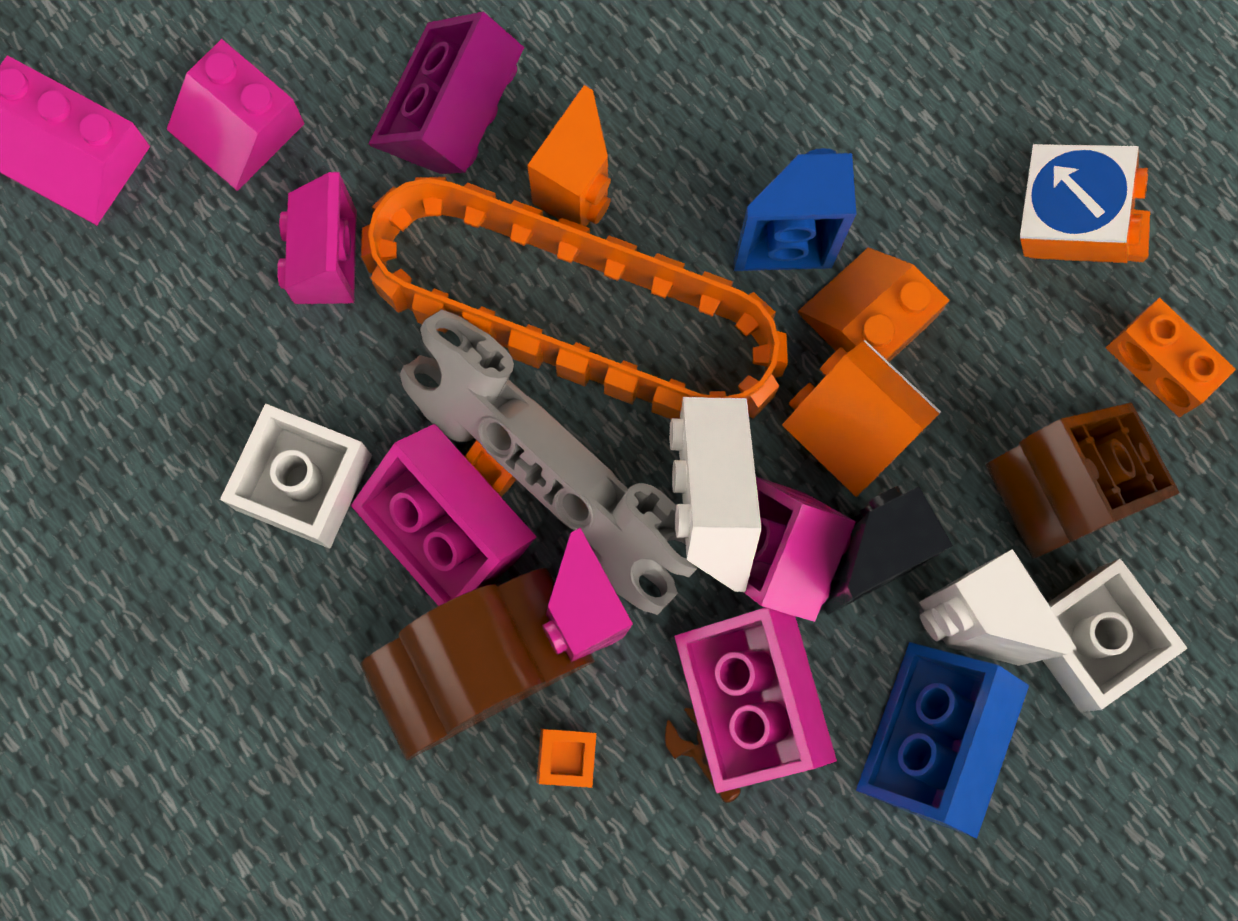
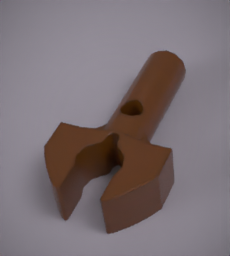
(681, 747)

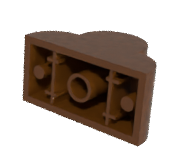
(1080, 477)
(467, 662)

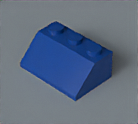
(800, 215)
(943, 737)

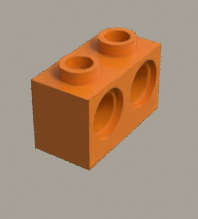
(1170, 358)

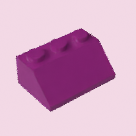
(448, 93)

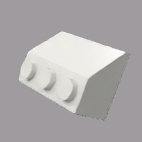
(716, 487)
(996, 615)

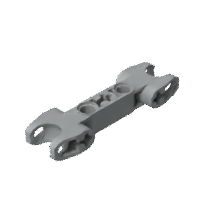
(480, 402)

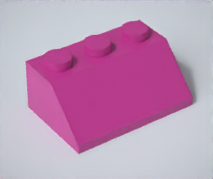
(64, 142)
(441, 516)
(754, 699)

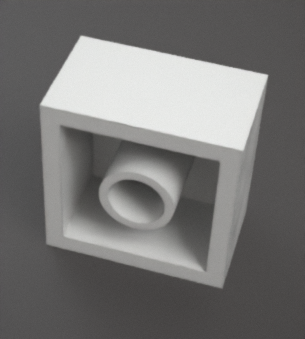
(297, 476)
(1116, 637)

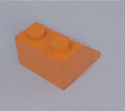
(572, 165)
(875, 302)

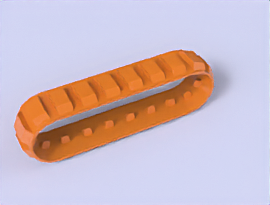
(570, 243)

